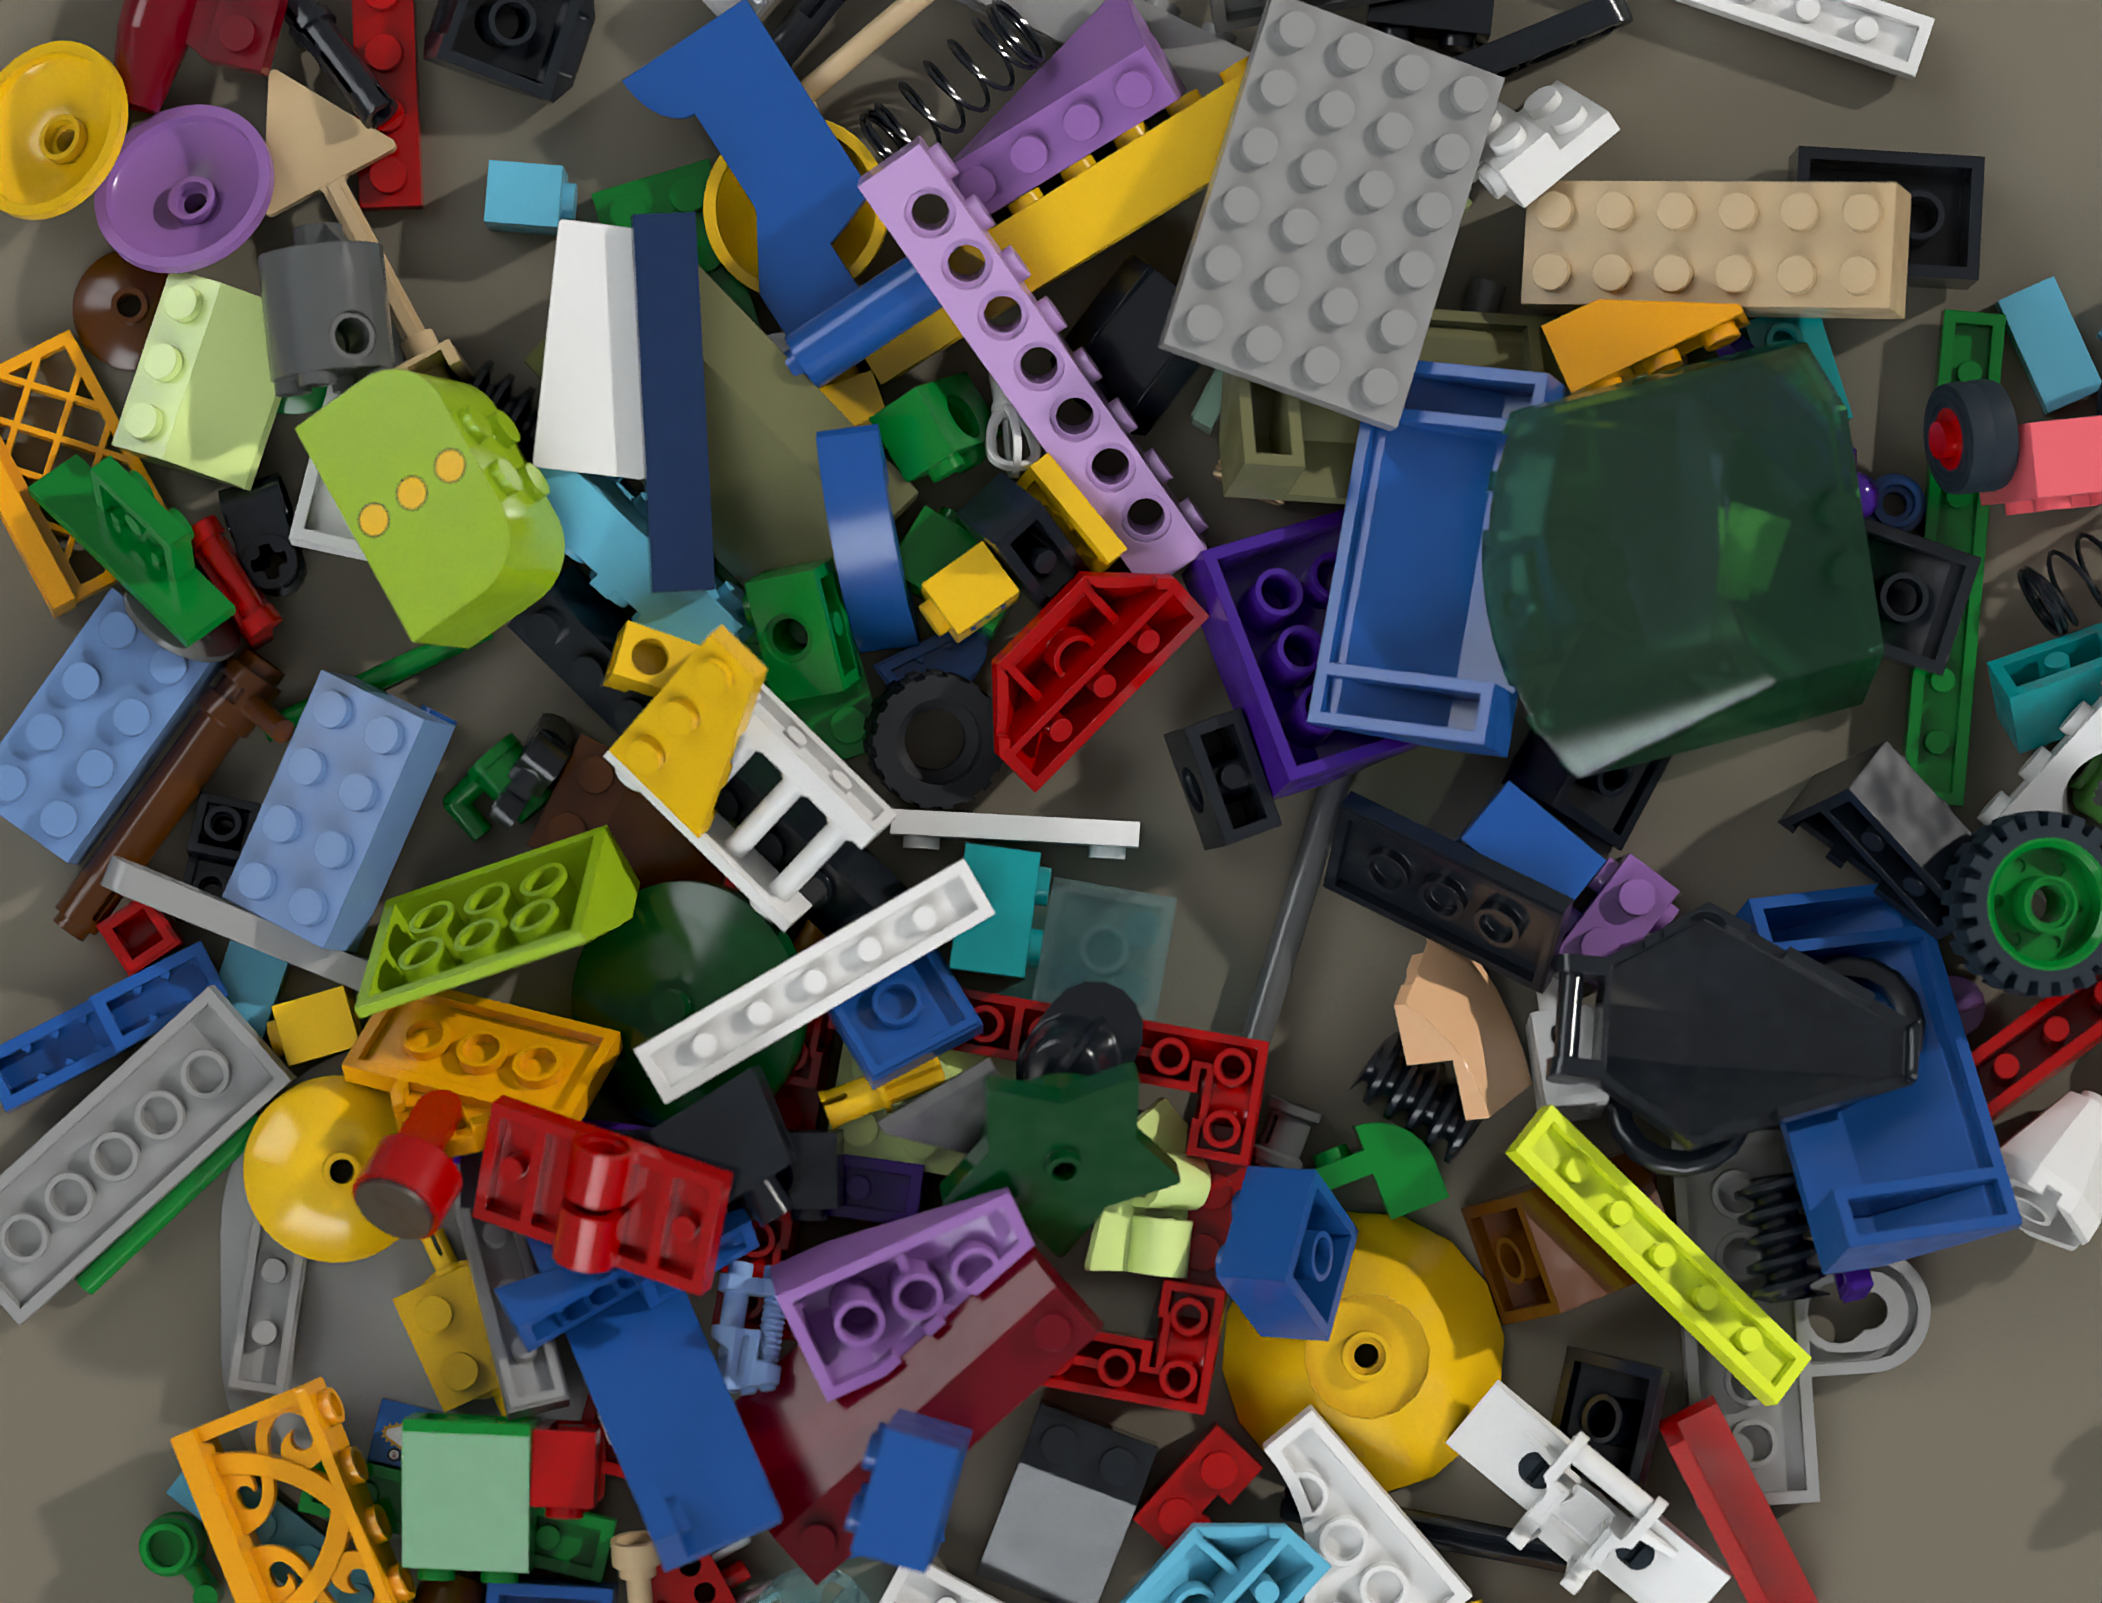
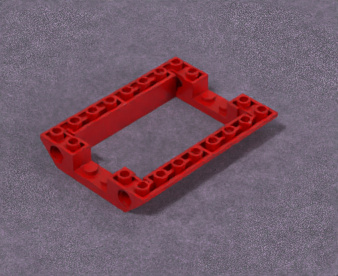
(1116, 1365)

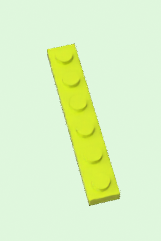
(1658, 1255)

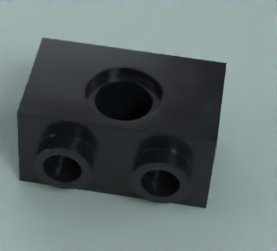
(1222, 779)

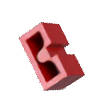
(567, 1467)
(1207, 1469)

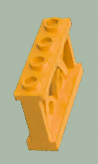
(231, 1526)

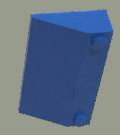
(1406, 606)
(1909, 1164)

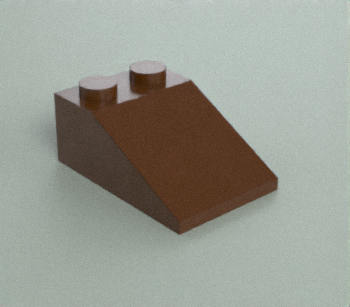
(594, 796)

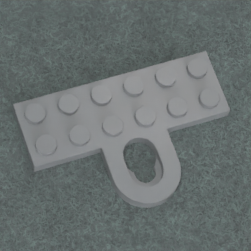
(1782, 1437)

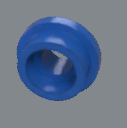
(1912, 498)

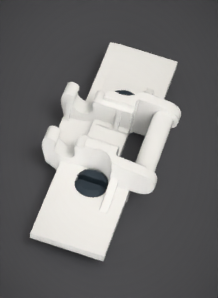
(1533, 1467)

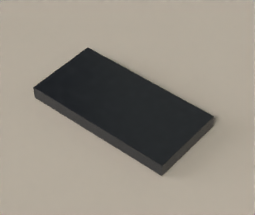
(1447, 892)

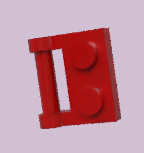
(222, 567)

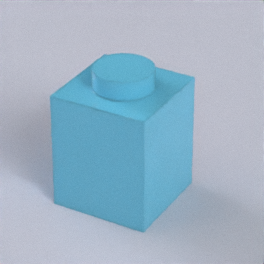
(528, 197)

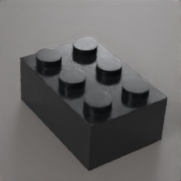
(1944, 204)

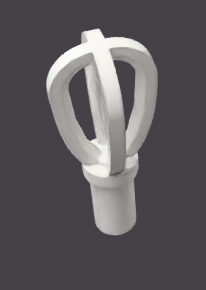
(1005, 414)

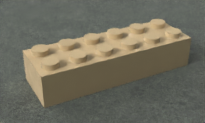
(1735, 242)

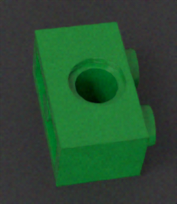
(936, 428)
(814, 598)

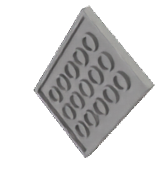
(1331, 212)

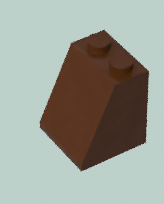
(1539, 1256)

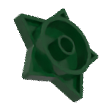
(1062, 1151)

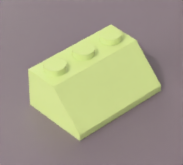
(202, 384)

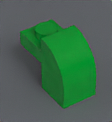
(1397, 1162)

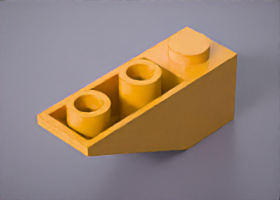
(1628, 338)

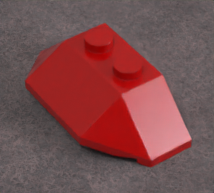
(1083, 664)

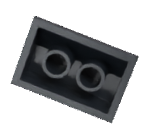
(1598, 804)

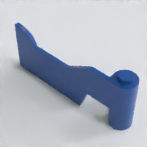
(799, 187)

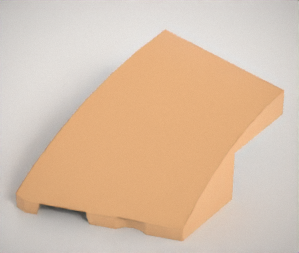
(1456, 1014)

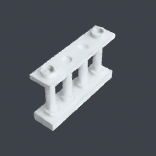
(808, 771)

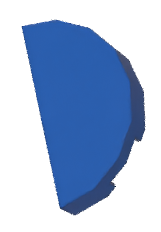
(938, 653)

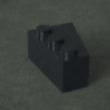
(1887, 827)

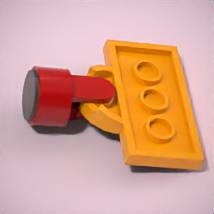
(443, 1070)

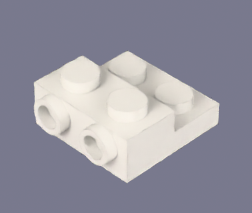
(1541, 142)

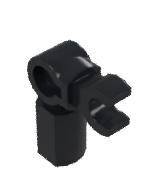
(536, 767)

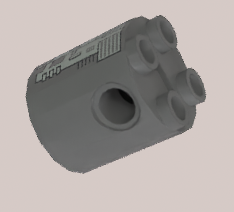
(325, 311)

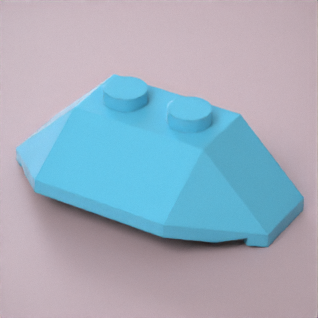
(1232, 1566)

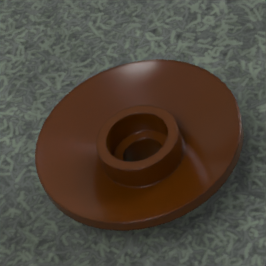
(97, 311)

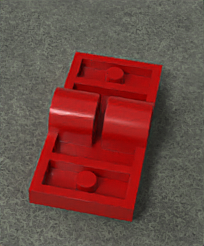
(601, 1196)

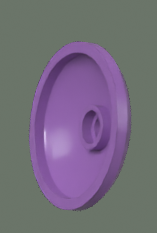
(170, 170)

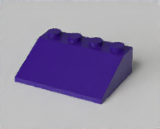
(1266, 636)

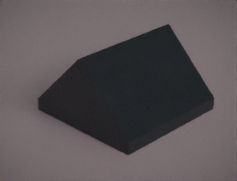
(1614, 1405)

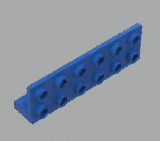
(671, 1424)

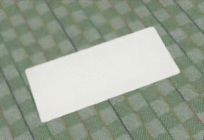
(591, 357)

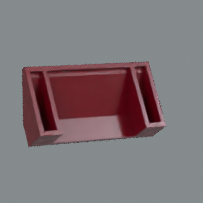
(965, 1374)

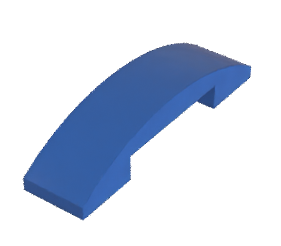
(866, 538)

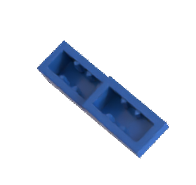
(102, 1026)
(563, 1298)

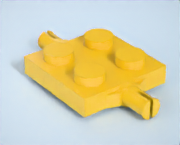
(450, 1330)

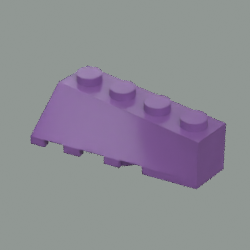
(1079, 100)

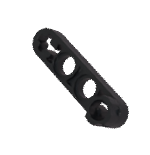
(1549, 37)

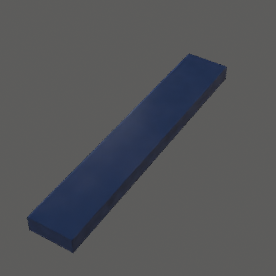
(672, 402)

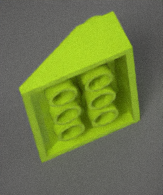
(497, 918)

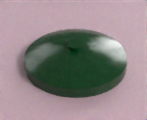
(668, 962)

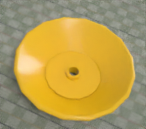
(1433, 1363)

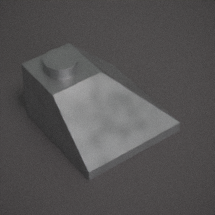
(947, 1115)

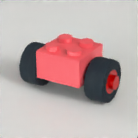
(2027, 467)

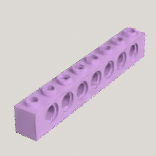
(924, 170)

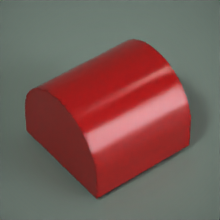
(140, 936)

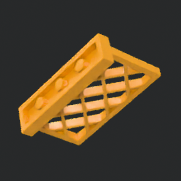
(18, 510)

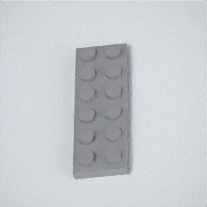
(129, 1147)

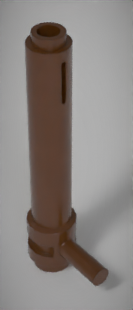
(224, 716)

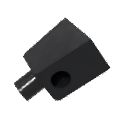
(740, 1133)

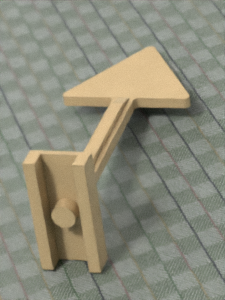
(314, 153)

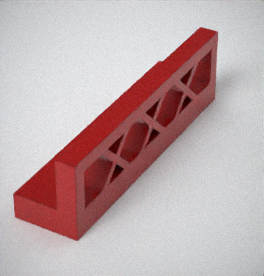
(1734, 1505)

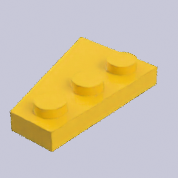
(691, 729)

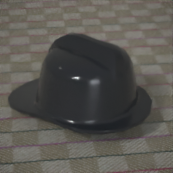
(1083, 1033)

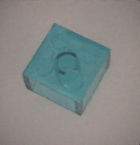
(1107, 938)

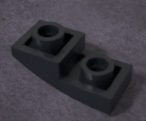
(217, 841)

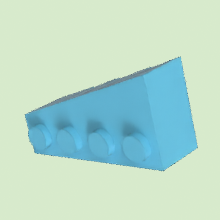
(608, 531)

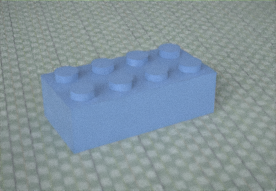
(94, 731)
(338, 811)

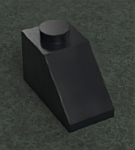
(1022, 539)

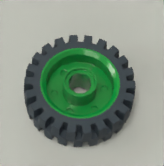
(1994, 911)

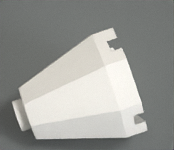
(2058, 1170)

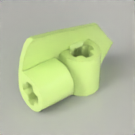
(1153, 1230)

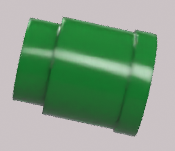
(488, 776)
(177, 1546)

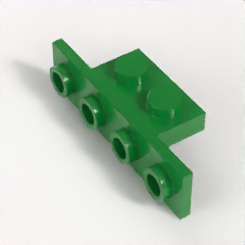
(135, 542)

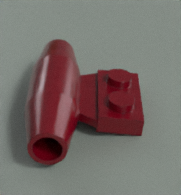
(157, 34)

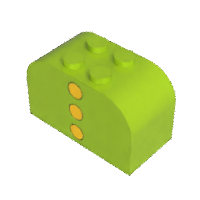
(438, 502)

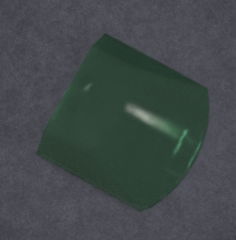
(1681, 559)

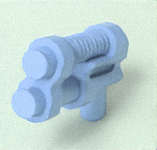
(748, 1355)

